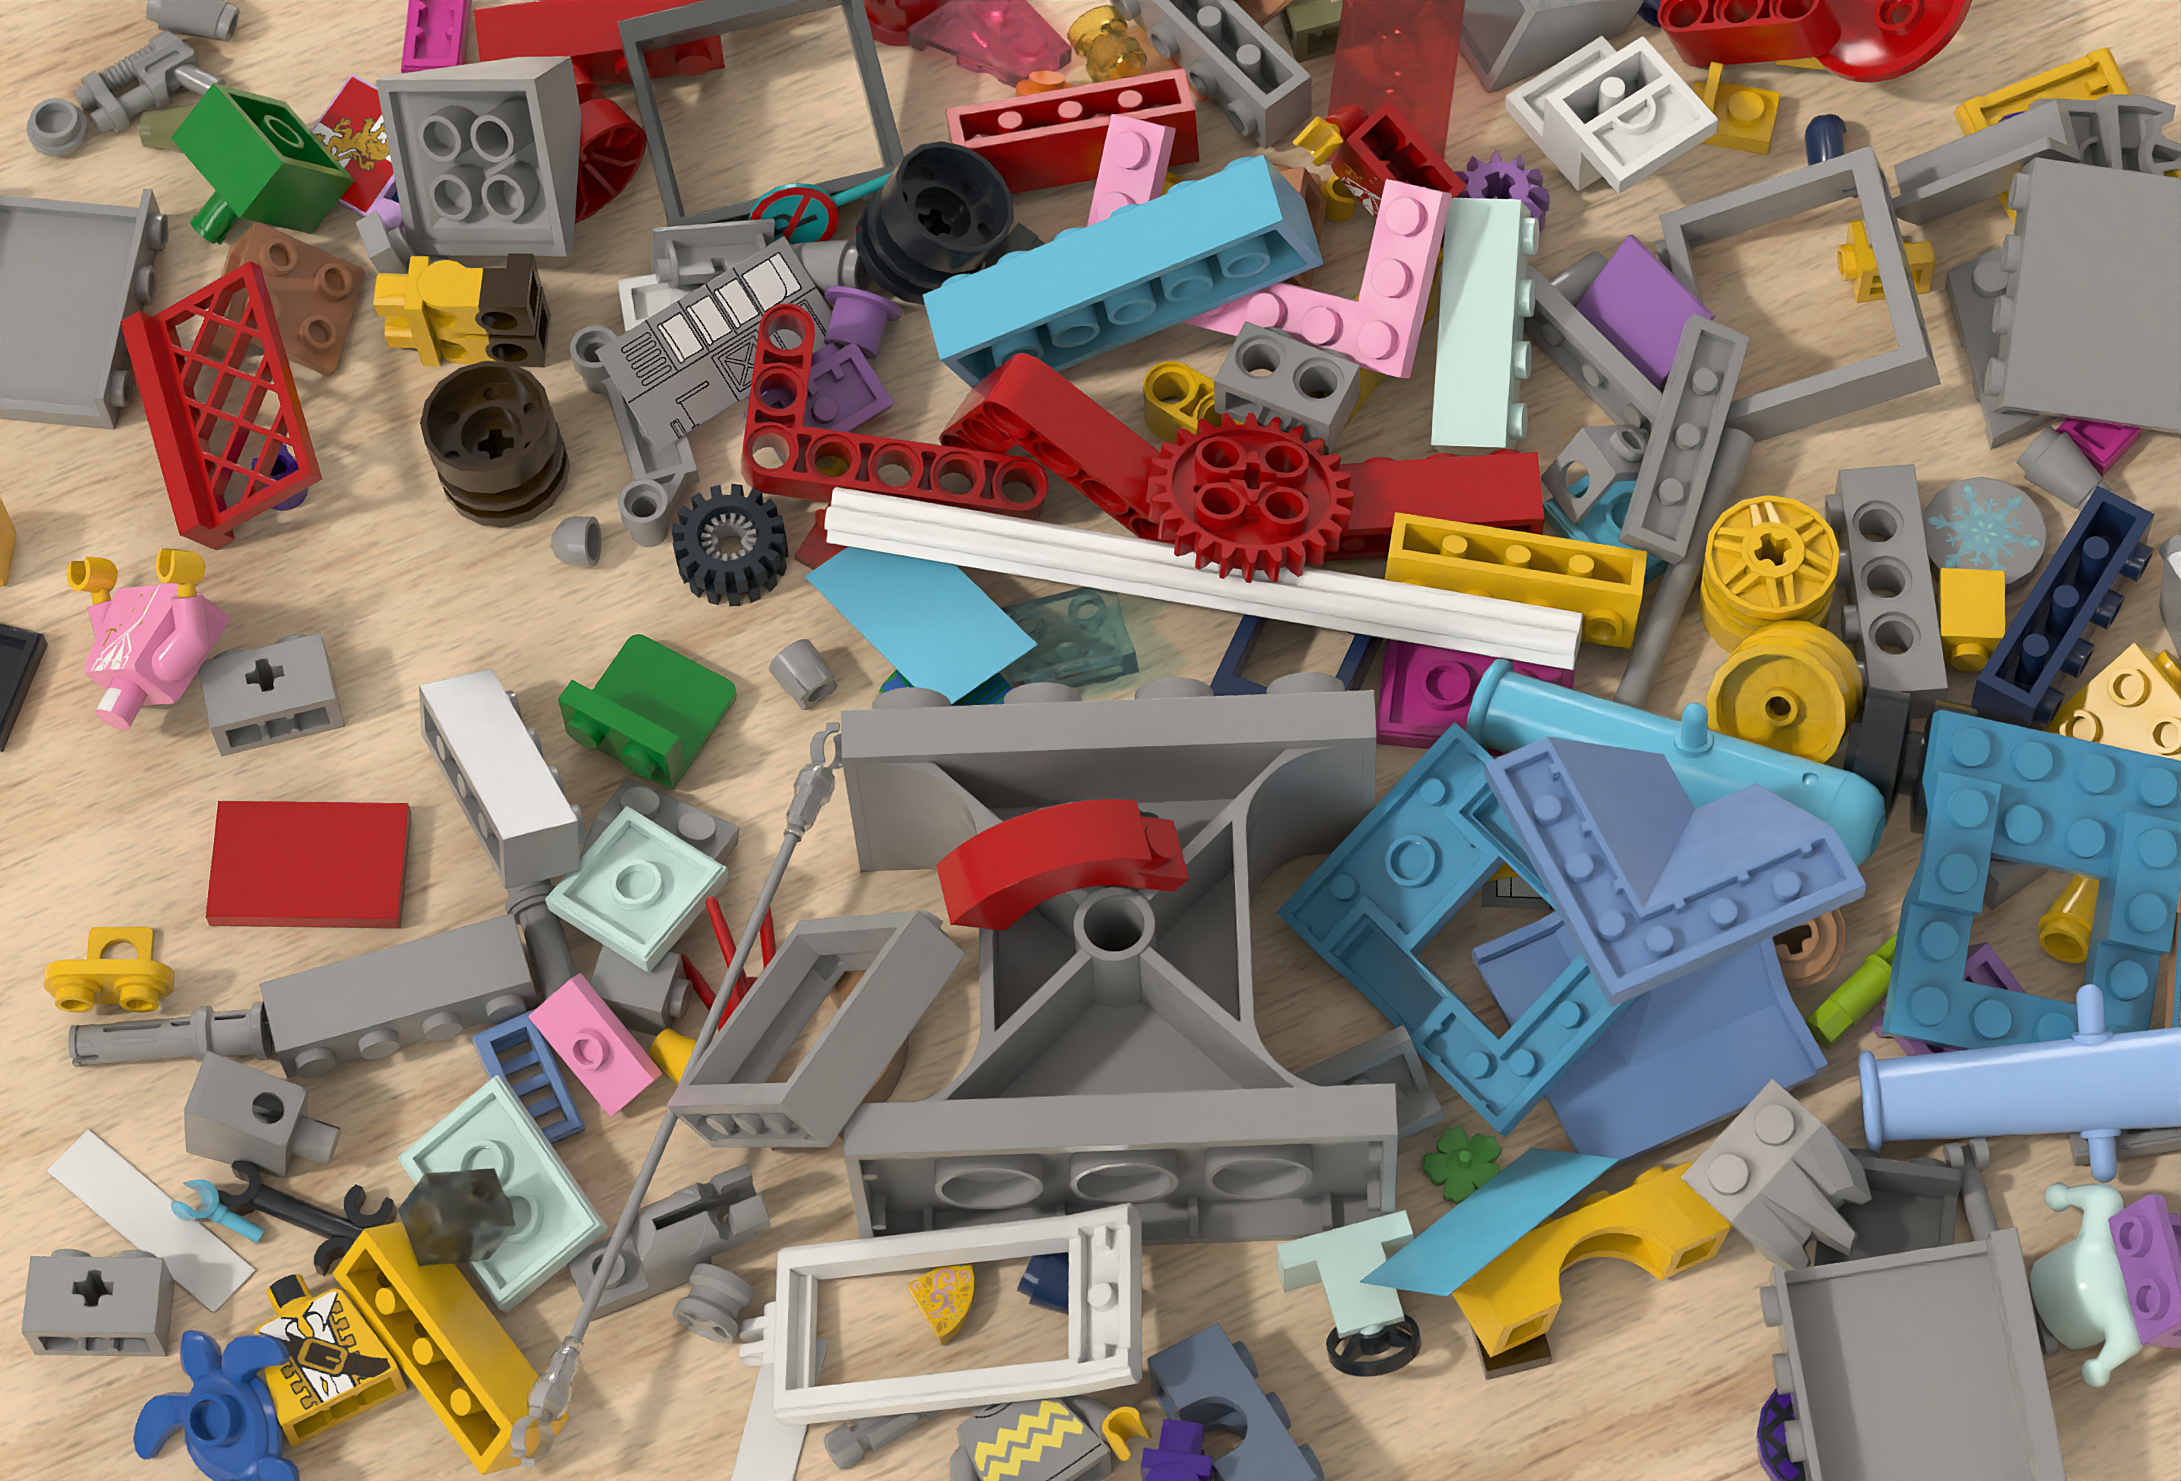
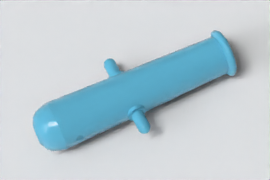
(1520, 709)

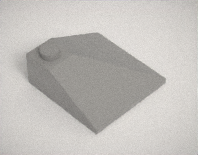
(486, 156)

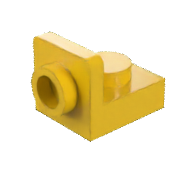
(1743, 112)
(1859, 264)

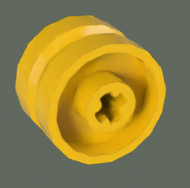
(1795, 664)

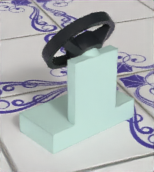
(1363, 1310)

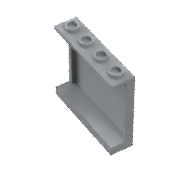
(63, 291)
(2091, 297)
(1915, 1367)

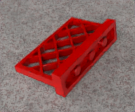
(183, 433)

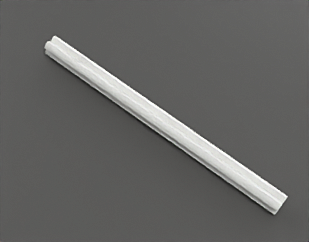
(1153, 571)

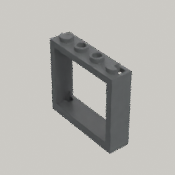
(724, 16)

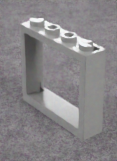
(1847, 387)
(726, 1089)

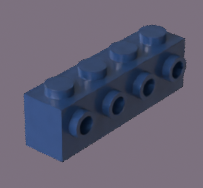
(2063, 612)

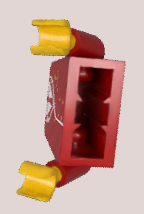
(1376, 151)

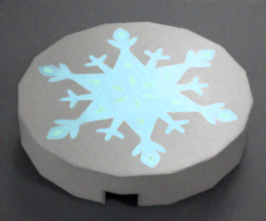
(1985, 528)

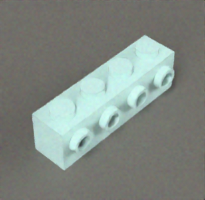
(1482, 326)

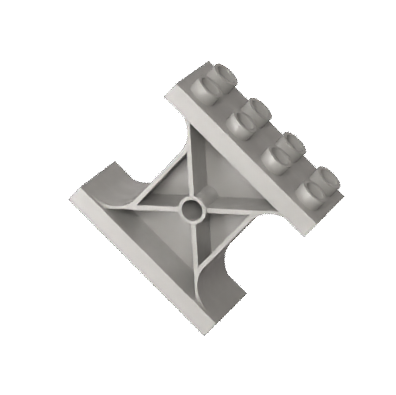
(1118, 1016)

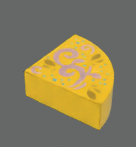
(945, 1298)

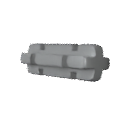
(847, 1443)

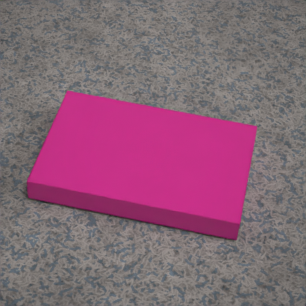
(1434, 687)

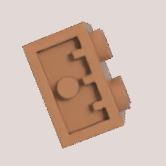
(308, 292)

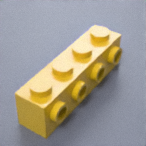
(1525, 569)
(444, 1344)

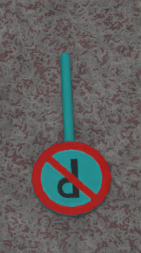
(806, 211)

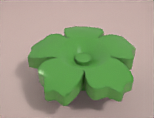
(1462, 1166)

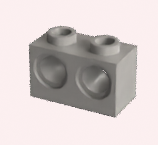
(1283, 394)

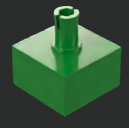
(259, 164)

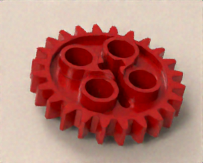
(1249, 497)

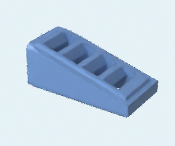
(511, 1034)

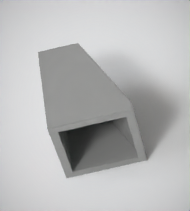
(1523, 37)

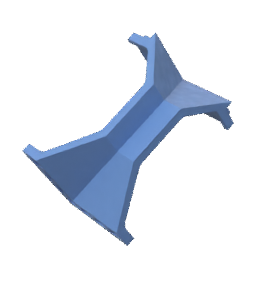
(1665, 911)

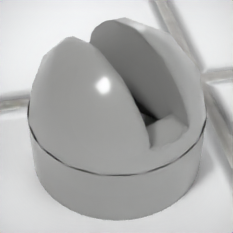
(577, 541)

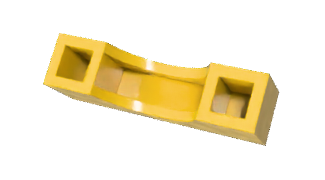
(1651, 1224)

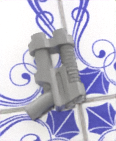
(159, 69)

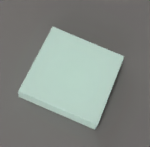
(637, 889)

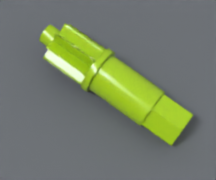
(1854, 997)

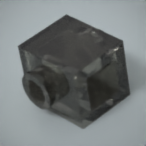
(457, 1216)

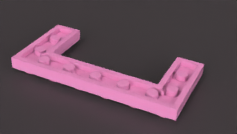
(1373, 332)

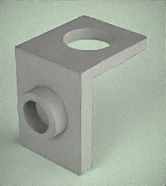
(1608, 455)

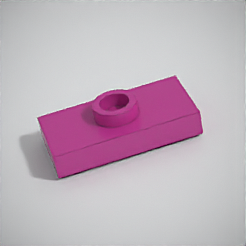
(435, 34)

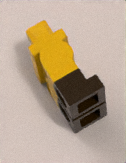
(466, 311)

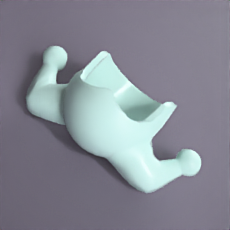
(2082, 1283)

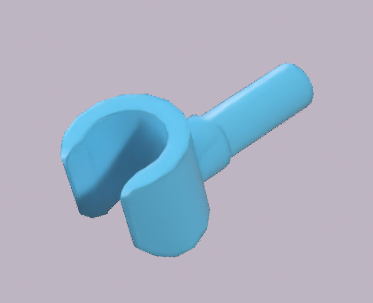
(215, 1211)

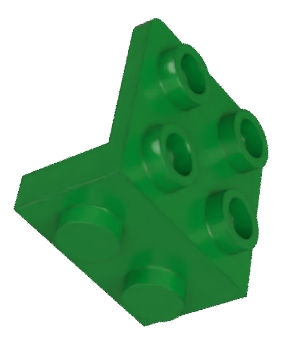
(648, 710)

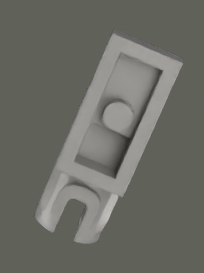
(673, 1238)

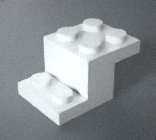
(1611, 114)

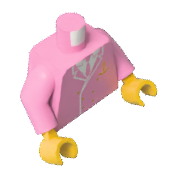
(147, 635)

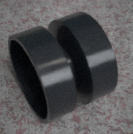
(1892, 754)

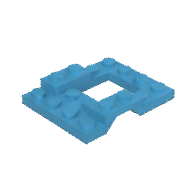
(2047, 807)
(1398, 888)

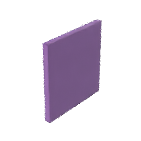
(1640, 309)

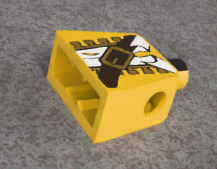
(333, 1364)

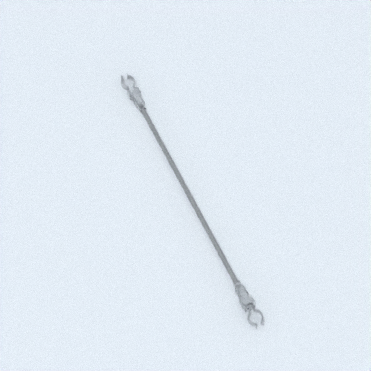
(553, 1389)

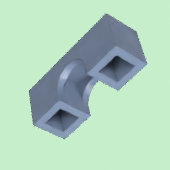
(1216, 1386)

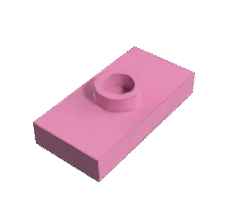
(595, 1044)

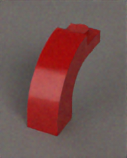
(1056, 851)

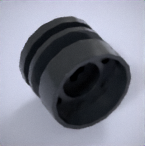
(933, 220)

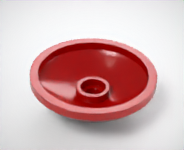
(1890, 36)

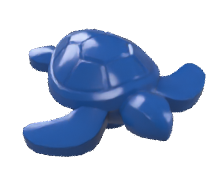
(227, 1412)

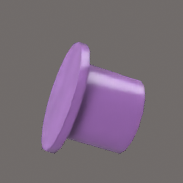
(859, 318)

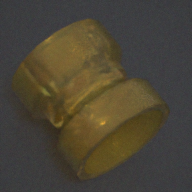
(1104, 43)

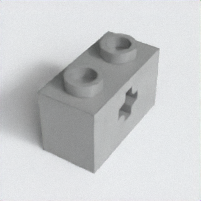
(249, 716)
(125, 1323)

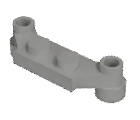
(658, 476)

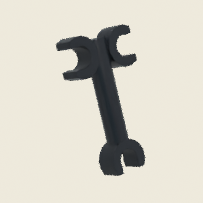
(337, 1229)

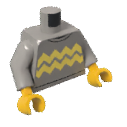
(1044, 1440)

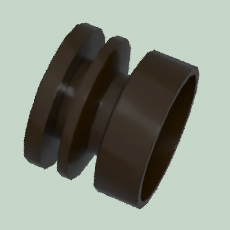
(495, 443)

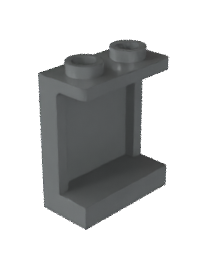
(1908, 1210)

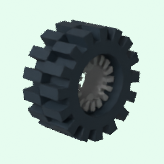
(724, 516)

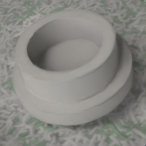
(57, 127)

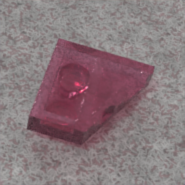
(993, 38)

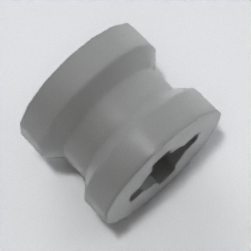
(714, 1303)

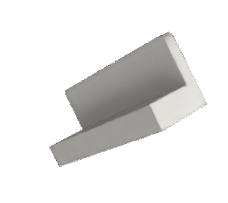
(1982, 163)

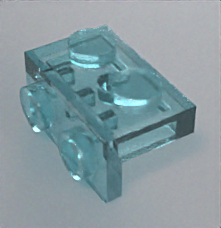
(1077, 639)

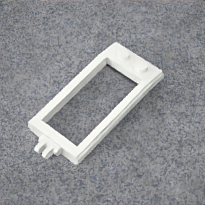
(1102, 1317)

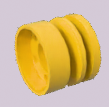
(1766, 565)

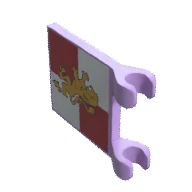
(357, 138)

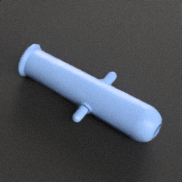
(2048, 1087)

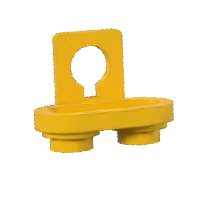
(128, 982)

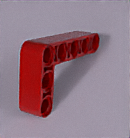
(1748, 30)
(1065, 431)
(861, 453)

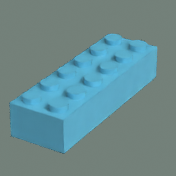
(1127, 273)

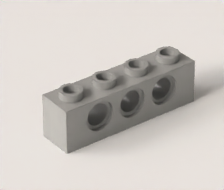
(1888, 504)

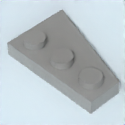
(1972, 297)

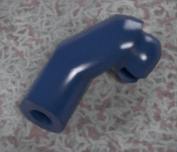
(1824, 139)

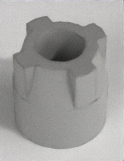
(803, 673)

